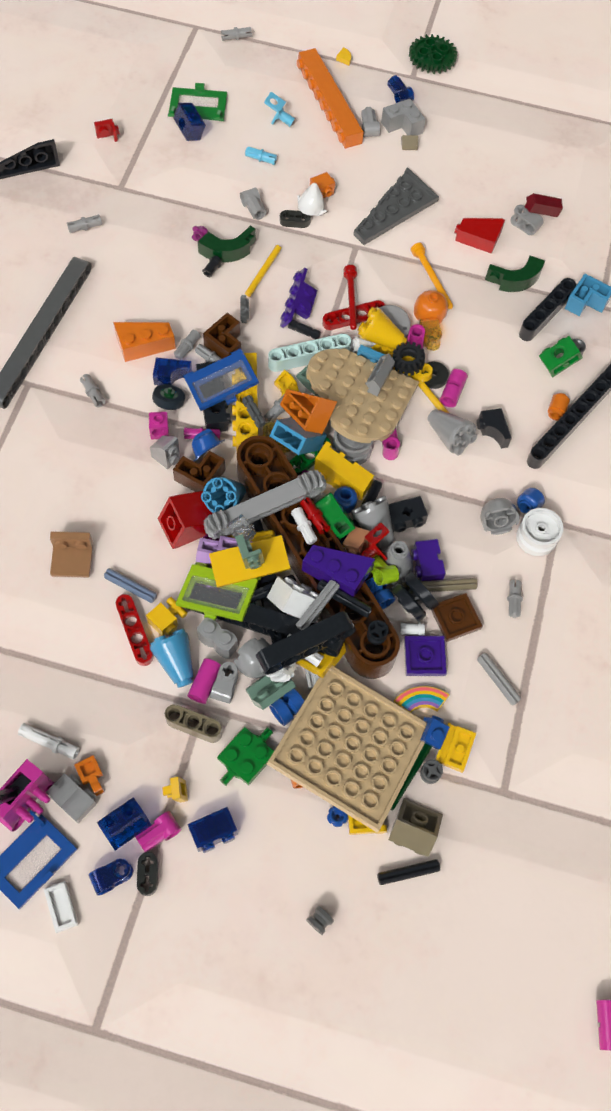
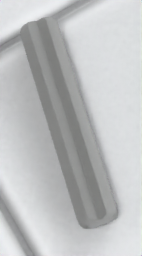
(318, 605)
(499, 679)

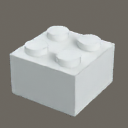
(292, 597)

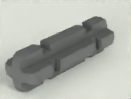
(254, 411)

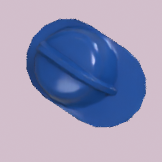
(204, 442)

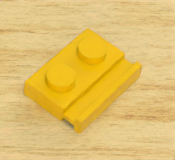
(456, 748)

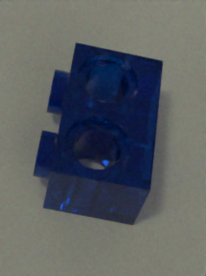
(124, 823)

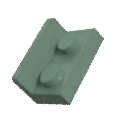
(251, 558)
(266, 692)

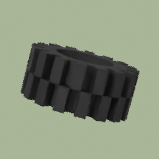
(409, 366)

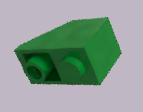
(335, 515)

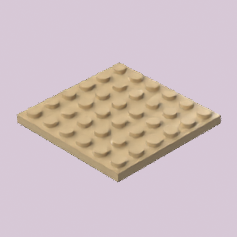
(350, 747)

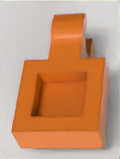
(89, 772)

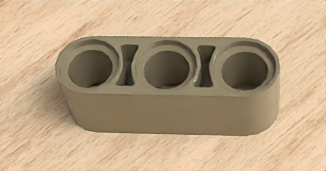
(188, 715)

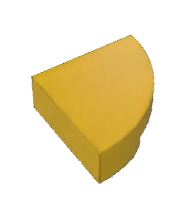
(344, 56)

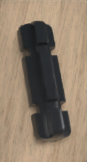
(304, 329)

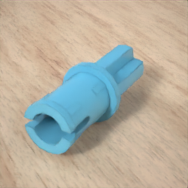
(261, 155)

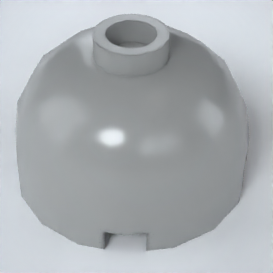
(499, 516)
(247, 661)

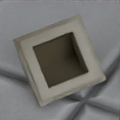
(409, 142)

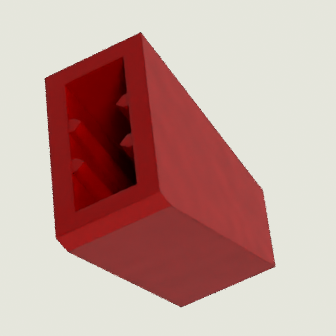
(479, 232)

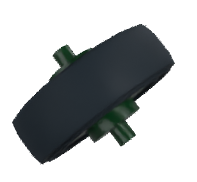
(168, 397)

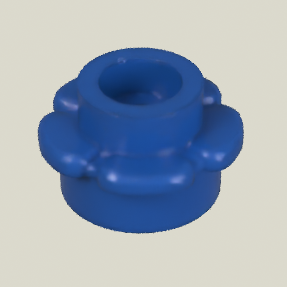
(337, 822)

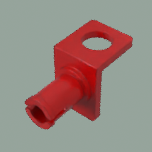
(373, 550)

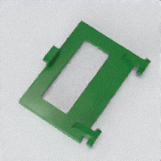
(208, 103)

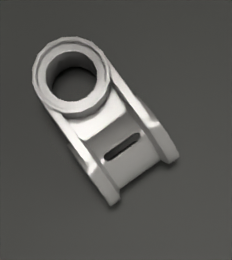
(526, 221)
(224, 686)

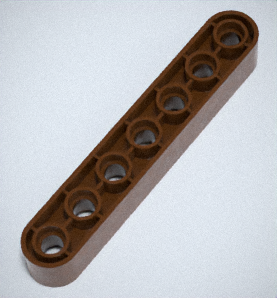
(273, 473)

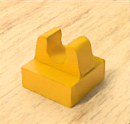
(176, 790)

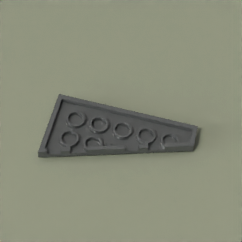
(398, 204)

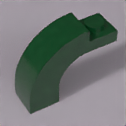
(227, 250)
(516, 279)

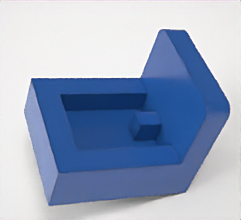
(434, 732)

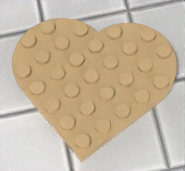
(359, 414)

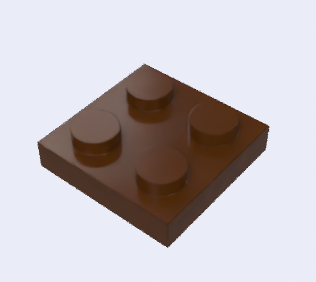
(456, 617)

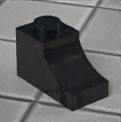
(493, 424)

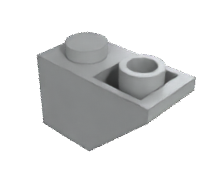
(166, 451)

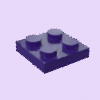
(425, 656)

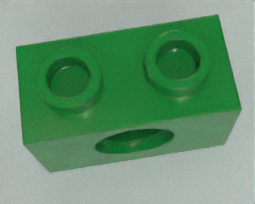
(557, 365)

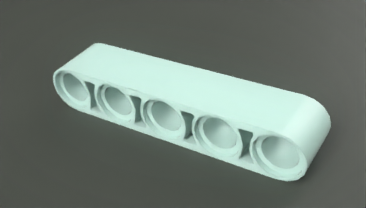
(281, 358)

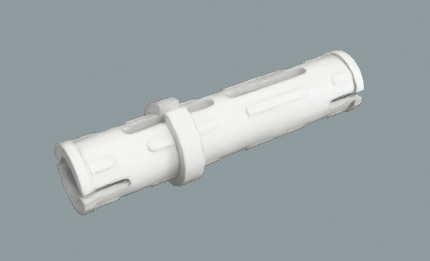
(56, 744)

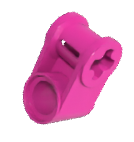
(416, 330)

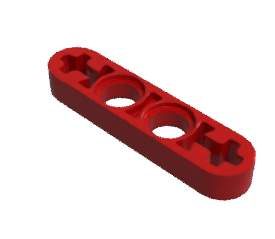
(340, 322)
(135, 629)

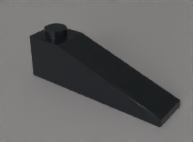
(34, 158)

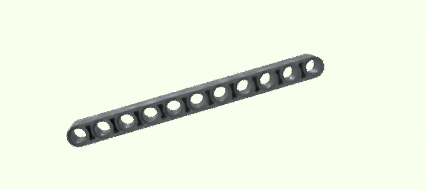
(42, 328)

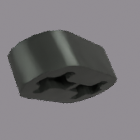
(294, 219)
(153, 874)

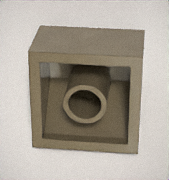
(416, 827)

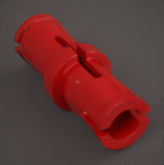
(315, 515)

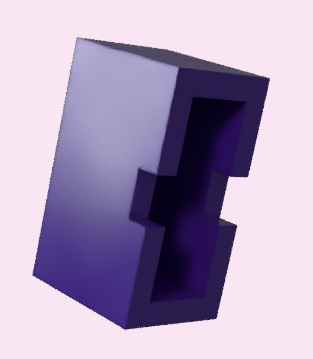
(428, 565)

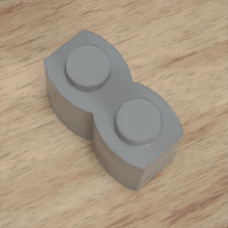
(220, 639)
(71, 797)

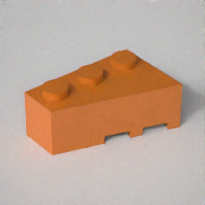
(143, 338)
(308, 410)

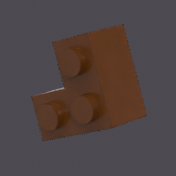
(222, 336)
(197, 475)

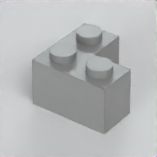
(404, 116)

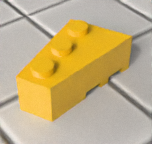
(341, 472)

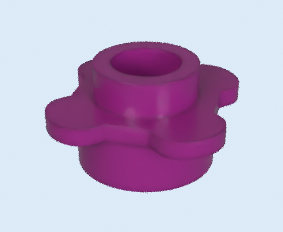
(198, 230)

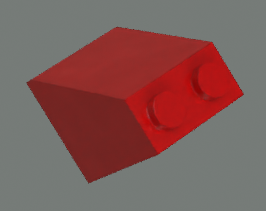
(184, 518)

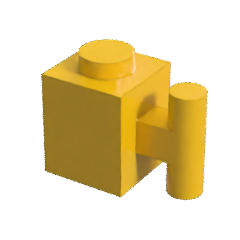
(164, 619)

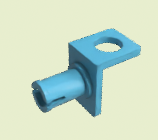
(281, 114)

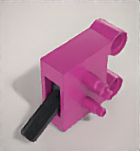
(20, 794)

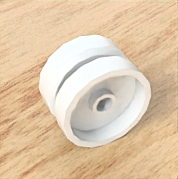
(539, 531)

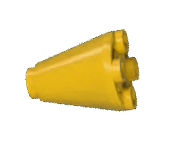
(381, 330)

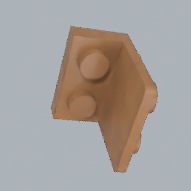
(71, 554)

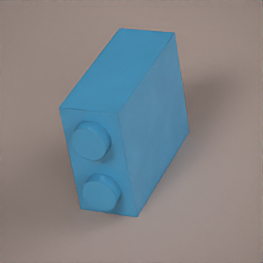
(295, 438)

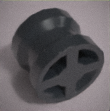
(380, 628)

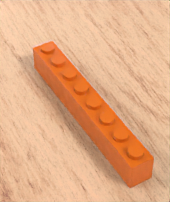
(330, 98)

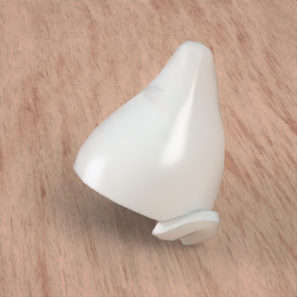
(312, 201)

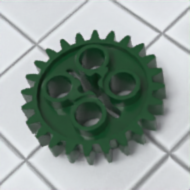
(432, 54)

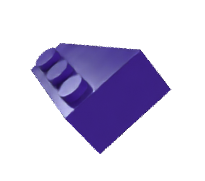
(343, 567)

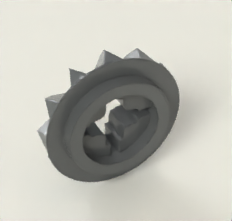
(244, 309)

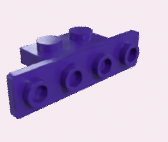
(300, 299)

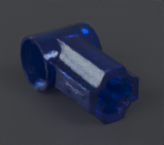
(399, 89)

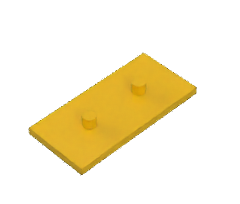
(230, 568)

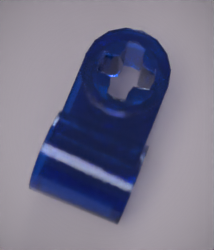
(107, 876)

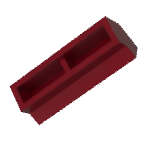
(544, 205)

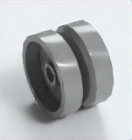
(353, 450)

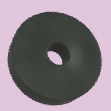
(441, 375)

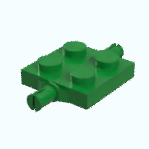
(246, 756)

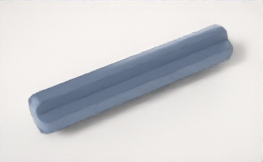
(130, 585)

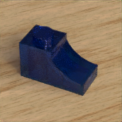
(169, 370)

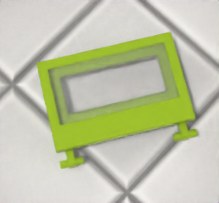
(202, 594)

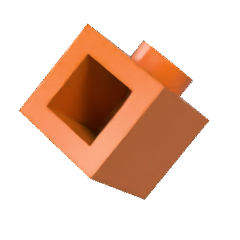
(325, 183)

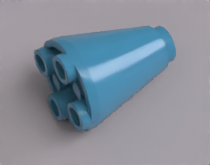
(222, 493)
(174, 657)

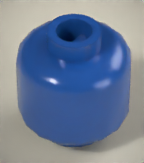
(346, 497)
(530, 499)

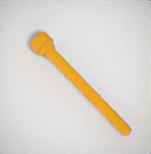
(418, 251)

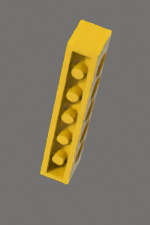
(246, 425)

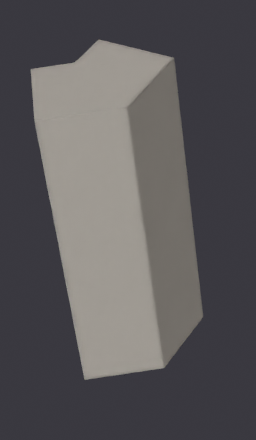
(380, 374)

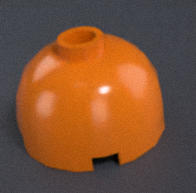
(431, 305)

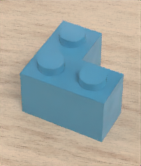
(589, 293)

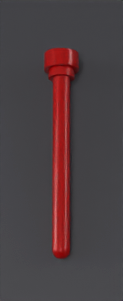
(350, 273)

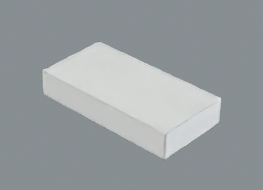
(61, 907)

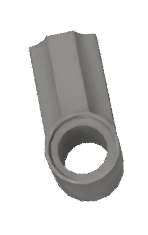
(370, 125)
(252, 200)

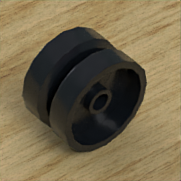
(414, 597)

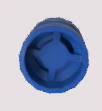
(381, 594)
(287, 707)

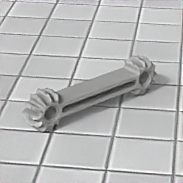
(306, 485)

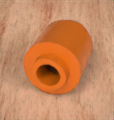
(558, 406)

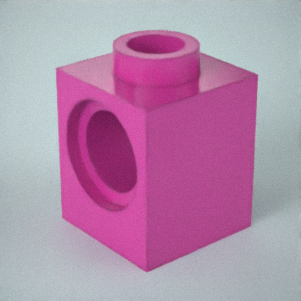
(158, 425)

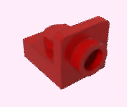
(106, 128)

